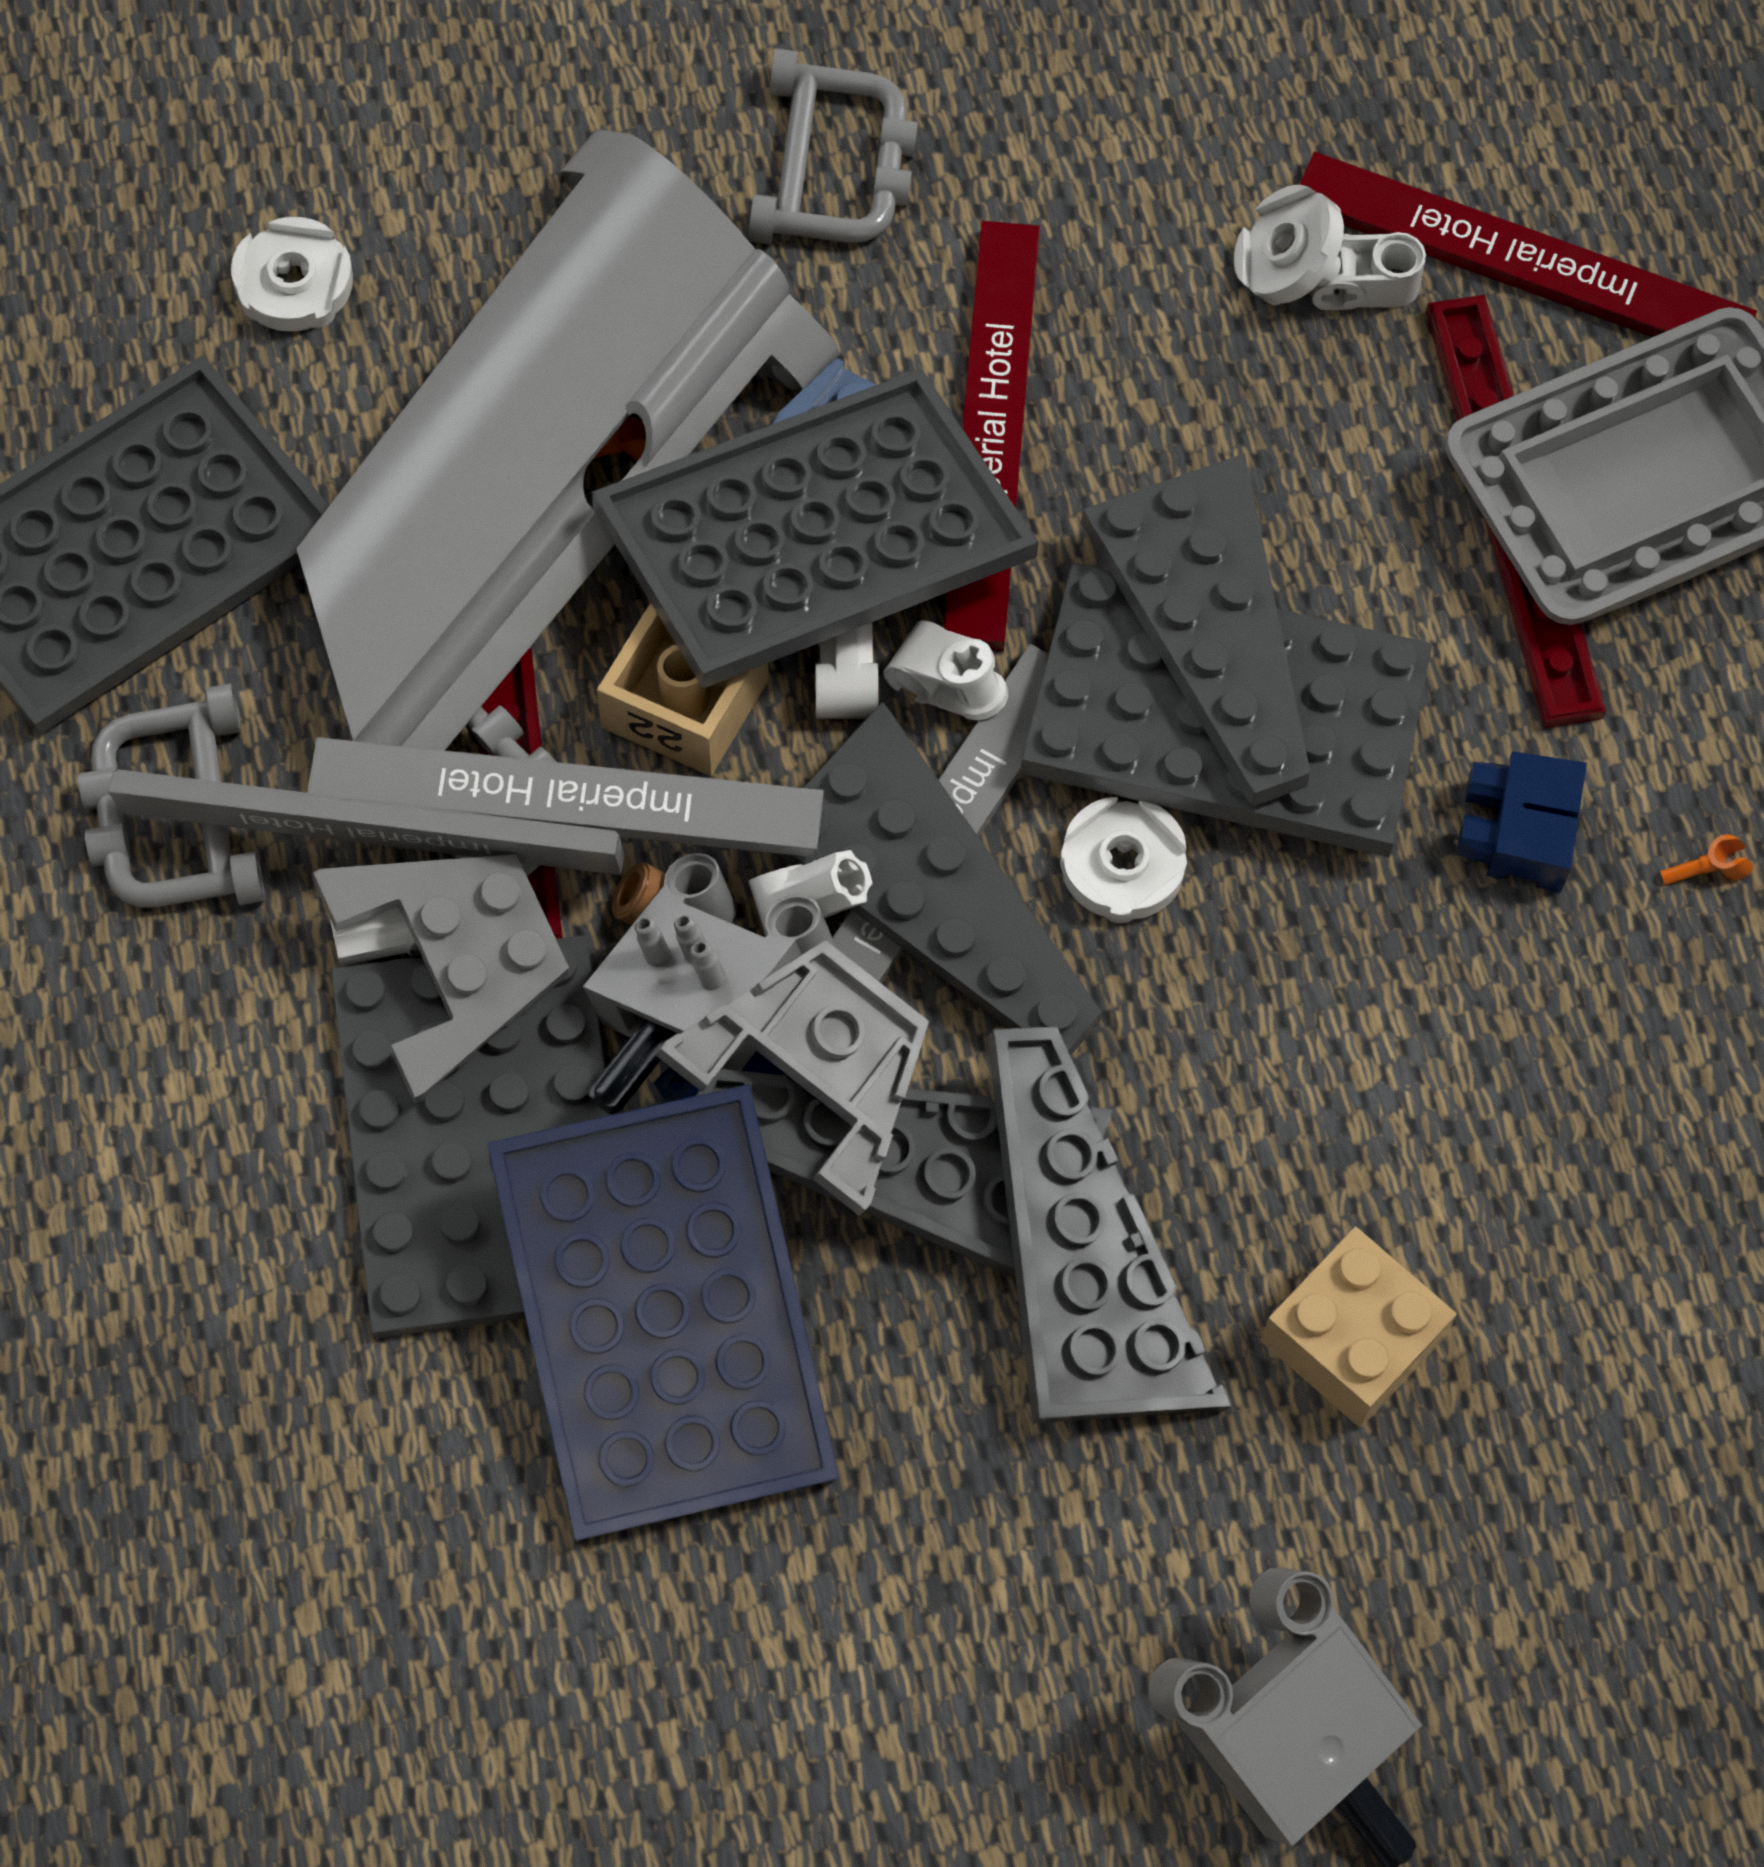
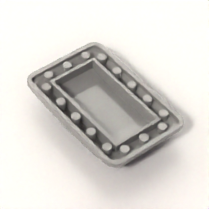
(1626, 467)

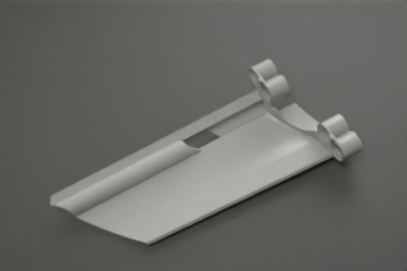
(474, 499)

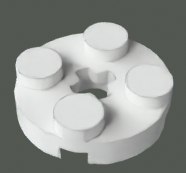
(1310, 259)
(297, 304)
(1125, 826)

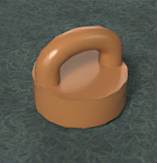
(636, 891)

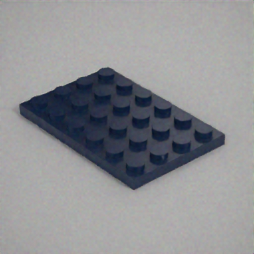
(662, 1311)

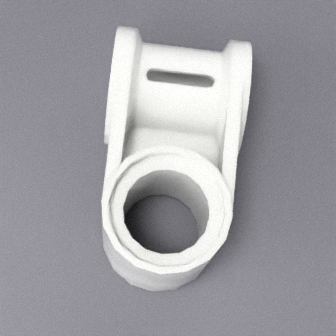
(1365, 273)
(948, 672)

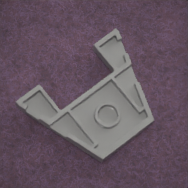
(477, 937)
(835, 1038)

